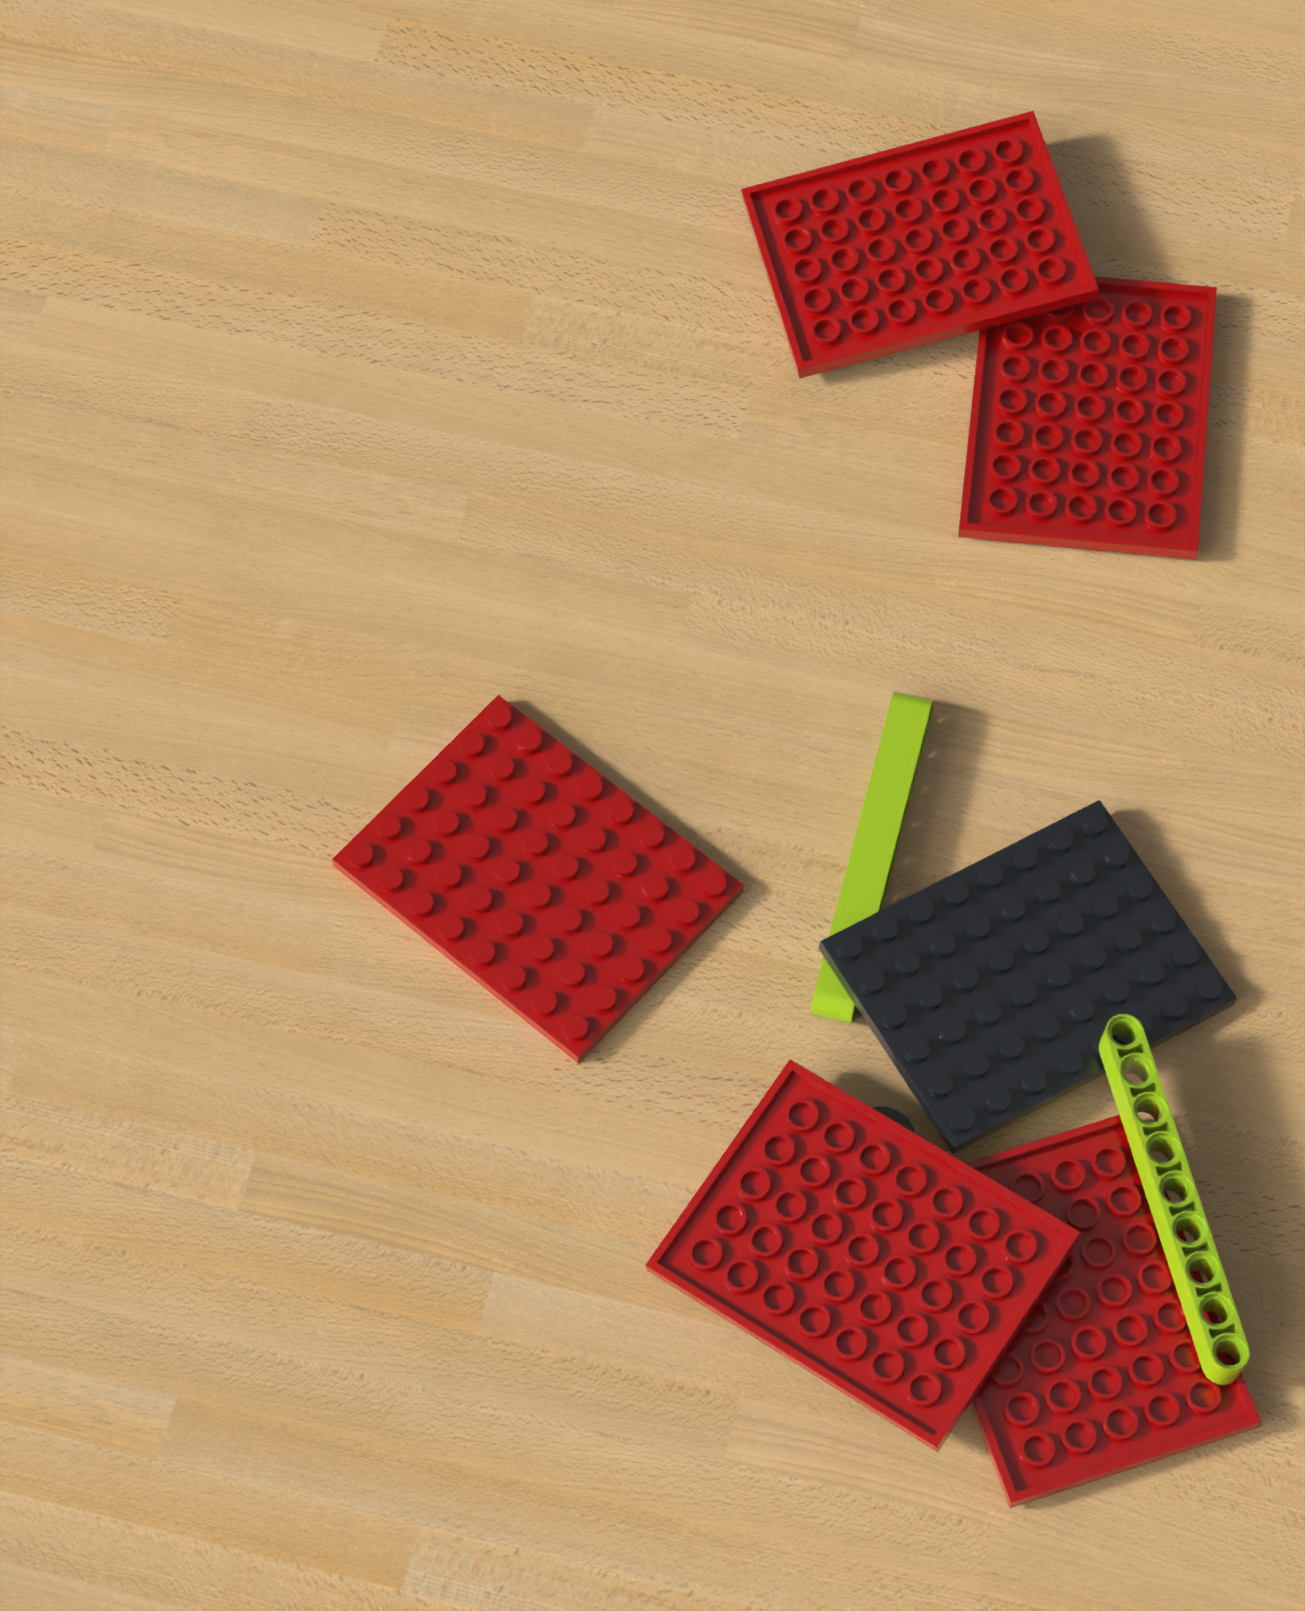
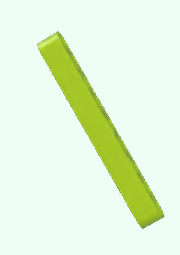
(876, 836)
(1169, 1215)

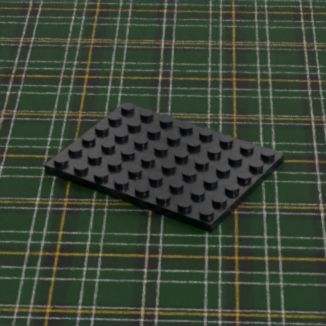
(1014, 967)

